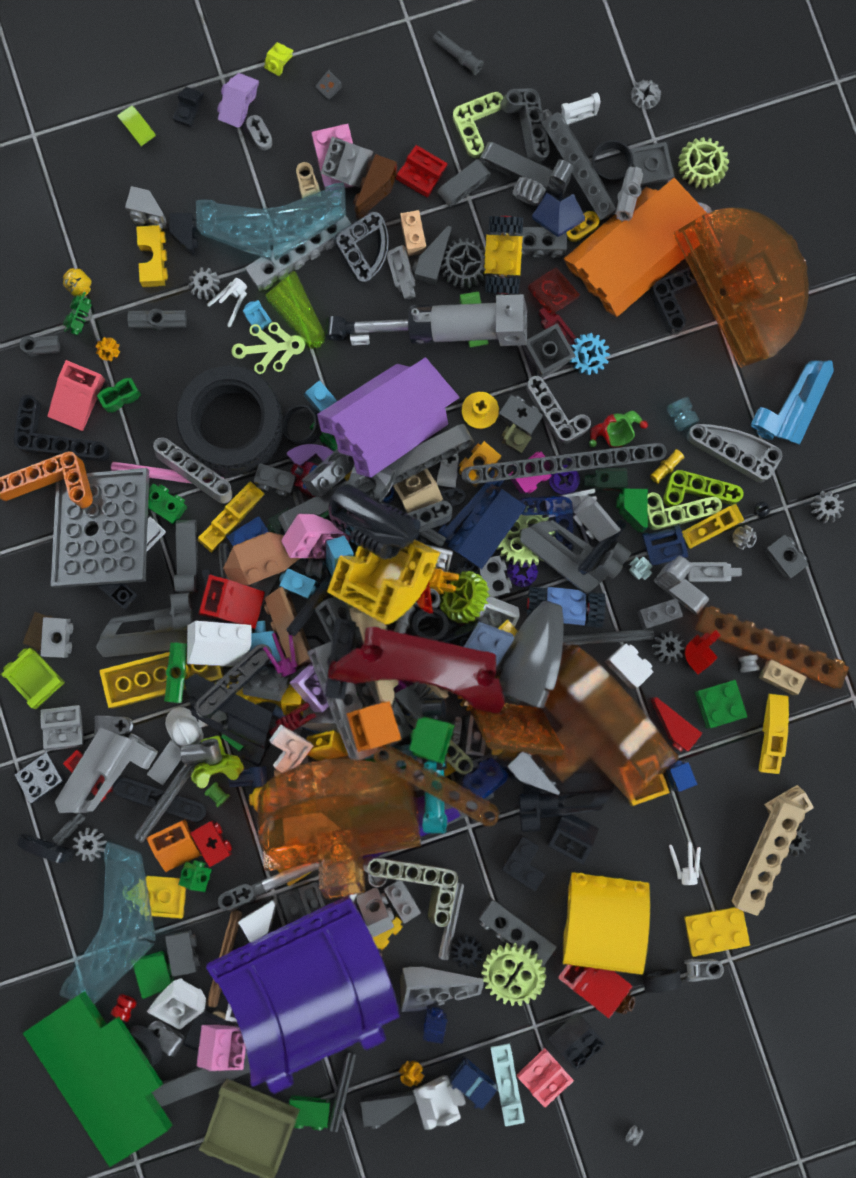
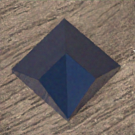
(558, 214)

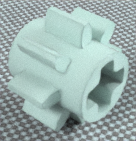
(640, 568)

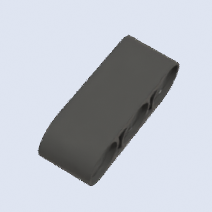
(464, 183)

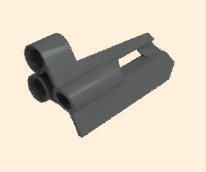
(567, 562)
(165, 627)

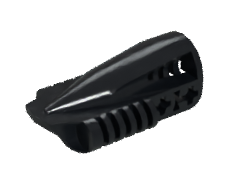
(372, 525)

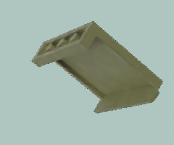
(249, 1129)

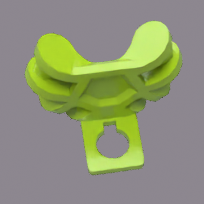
(228, 765)

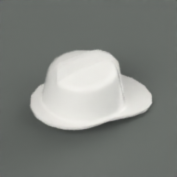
(183, 727)

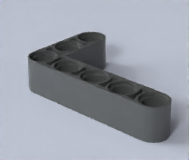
(517, 166)

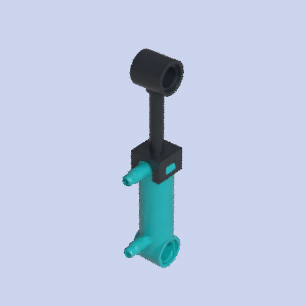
(434, 818)

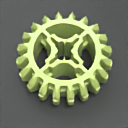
(695, 149)

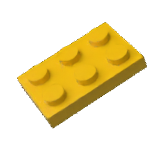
(716, 931)

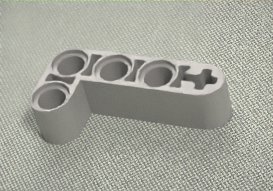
(554, 408)

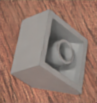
(595, 519)

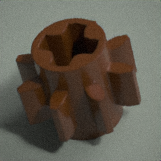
(626, 1005)

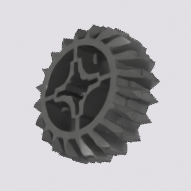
(457, 262)

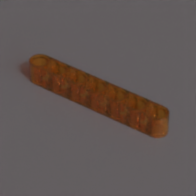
(447, 785)

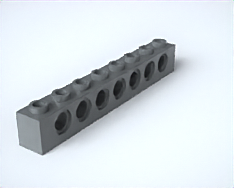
(336, 608)

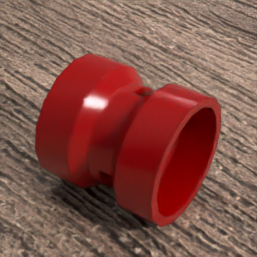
(124, 1007)

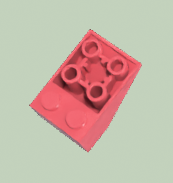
(75, 395)

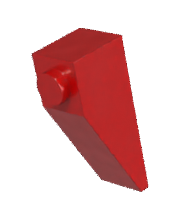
(677, 728)

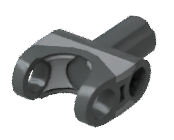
(383, 481)

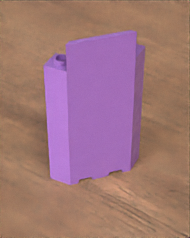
(389, 415)

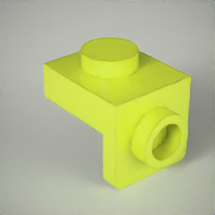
(277, 58)

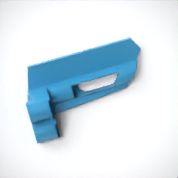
(798, 409)

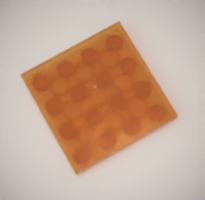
(519, 730)

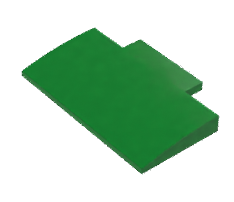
(101, 1077)

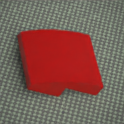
(421, 171)

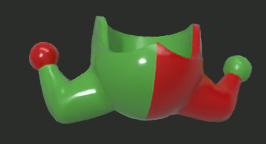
(617, 429)

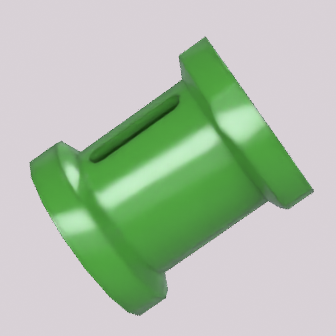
(217, 794)

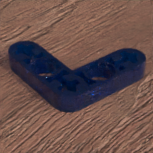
(559, 514)

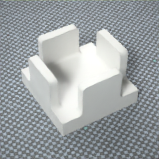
(438, 1102)

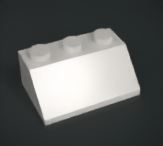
(217, 643)

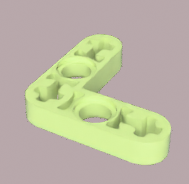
(468, 121)

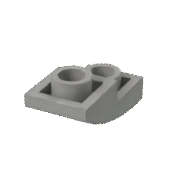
(165, 763)

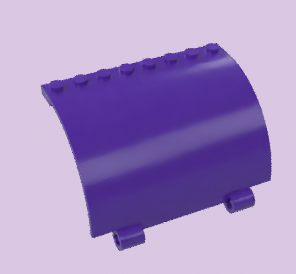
(307, 992)

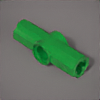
(175, 686)

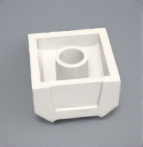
(178, 1004)

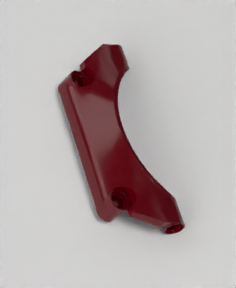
(426, 661)

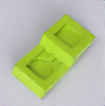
(136, 125)

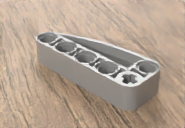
(743, 447)

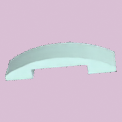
(507, 1084)

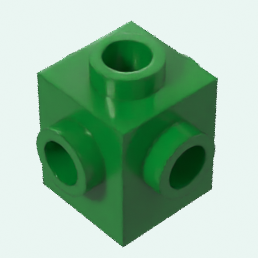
(195, 876)

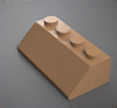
(283, 612)

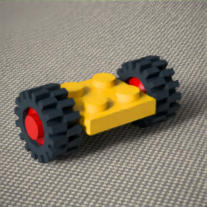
(503, 254)

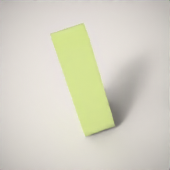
(682, 510)

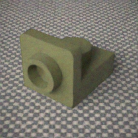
(515, 438)

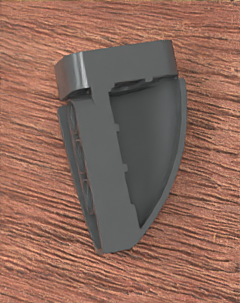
(534, 656)

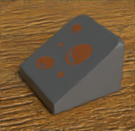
(329, 85)

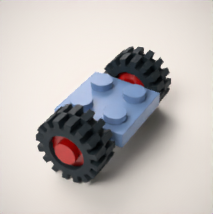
(573, 605)

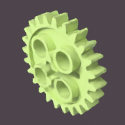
(524, 554)
(498, 964)

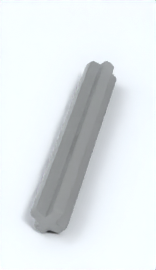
(449, 930)

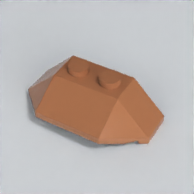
(257, 559)

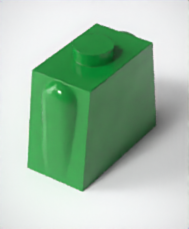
(431, 739)
(153, 973)

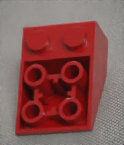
(231, 602)
(598, 986)

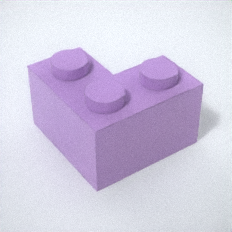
(236, 98)
(309, 688)

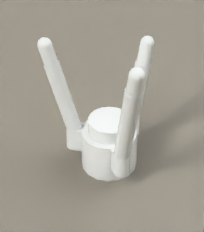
(235, 288)
(690, 873)

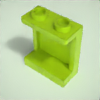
(32, 677)

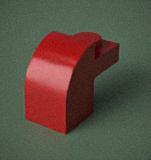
(699, 653)

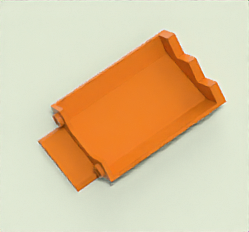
(632, 255)

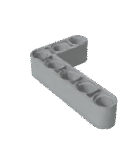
(674, 583)

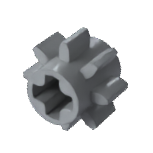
(744, 537)

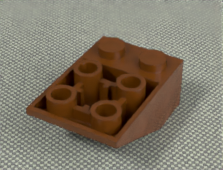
(376, 185)

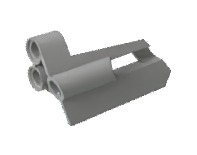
(105, 756)

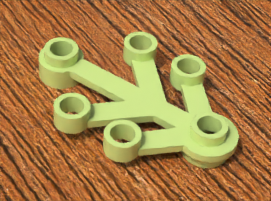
(271, 347)

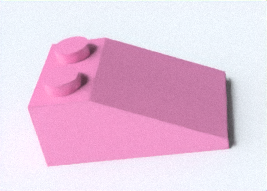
(321, 143)

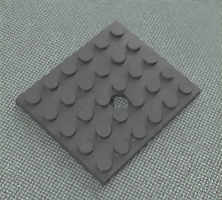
(118, 547)

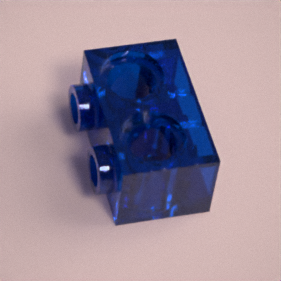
(487, 783)
(434, 1025)

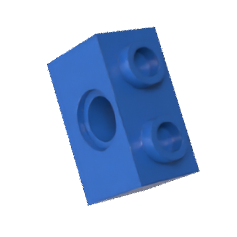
(680, 776)

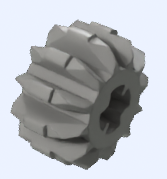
(529, 191)
(206, 289)
(834, 509)
(88, 836)

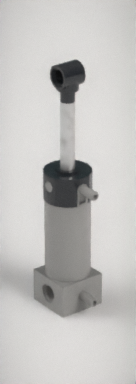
(448, 323)

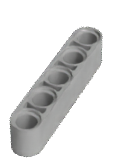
(188, 462)

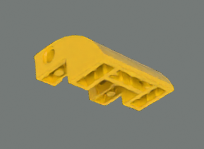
(384, 586)
(607, 923)

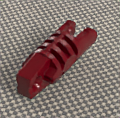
(293, 719)

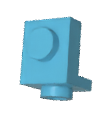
(256, 315)

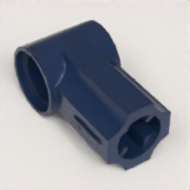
(251, 777)

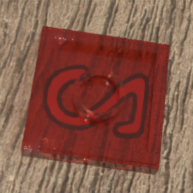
(553, 291)

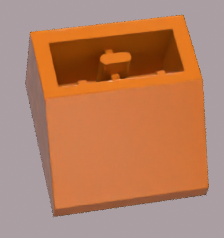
(373, 726)
(174, 846)

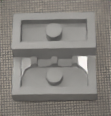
(62, 728)

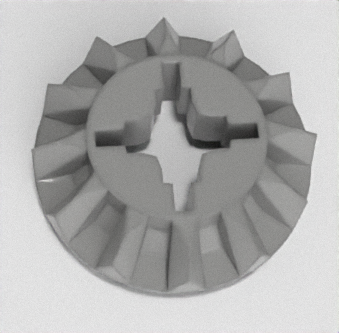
(651, 100)

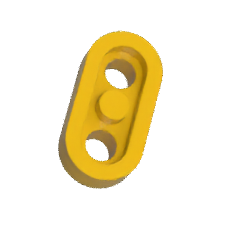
(584, 229)

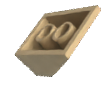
(418, 491)

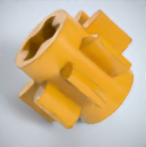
(107, 349)
(411, 1073)

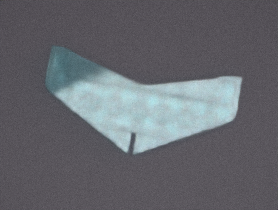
(282, 227)
(124, 919)

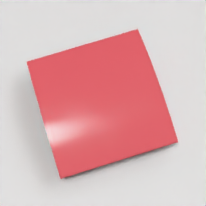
(544, 1077)

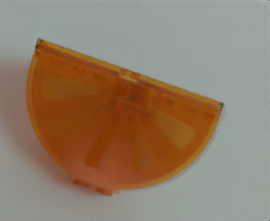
(759, 272)
(604, 726)
(333, 817)

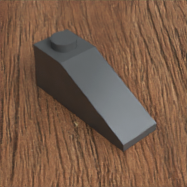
(430, 261)
(382, 1108)

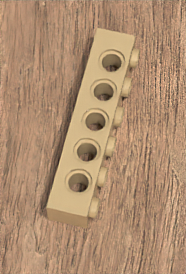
(765, 846)

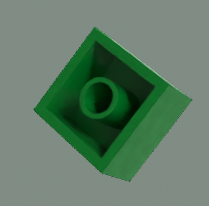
(721, 704)

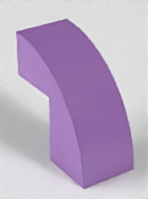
(307, 453)

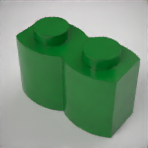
(122, 393)

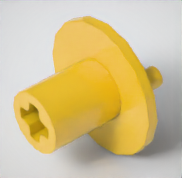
(480, 410)

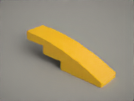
(230, 517)

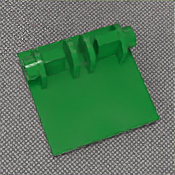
(77, 304)

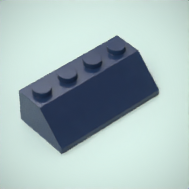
(486, 526)

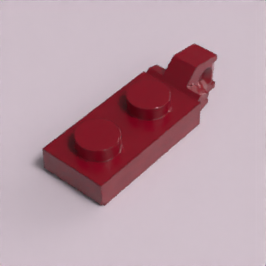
(549, 321)

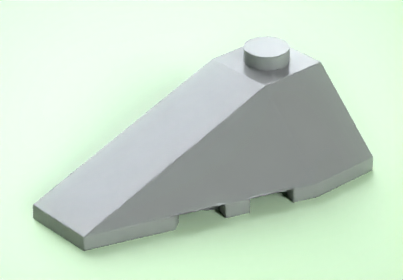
(428, 986)

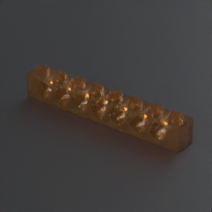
(837, 669)

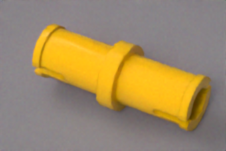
(667, 466)

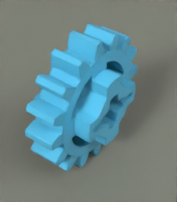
(593, 347)

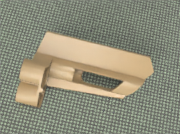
(384, 687)

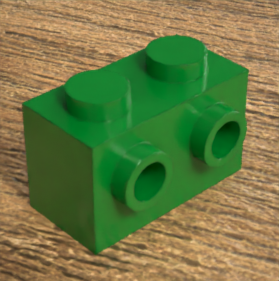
(164, 504)

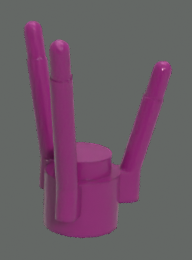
(286, 665)

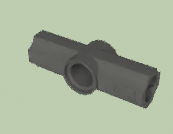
(169, 319)

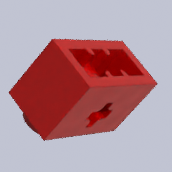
(202, 839)

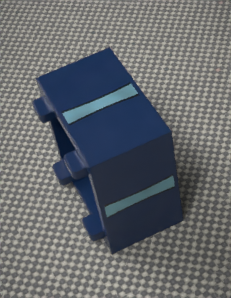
(473, 1083)

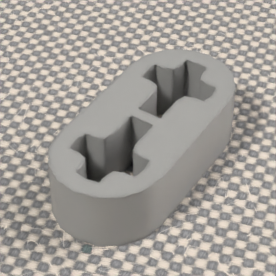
(262, 131)

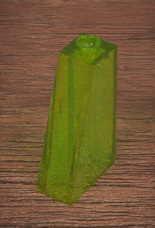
(295, 308)

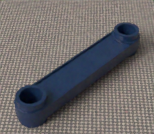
(449, 531)

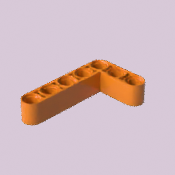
(47, 477)

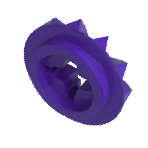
(573, 481)
(521, 580)

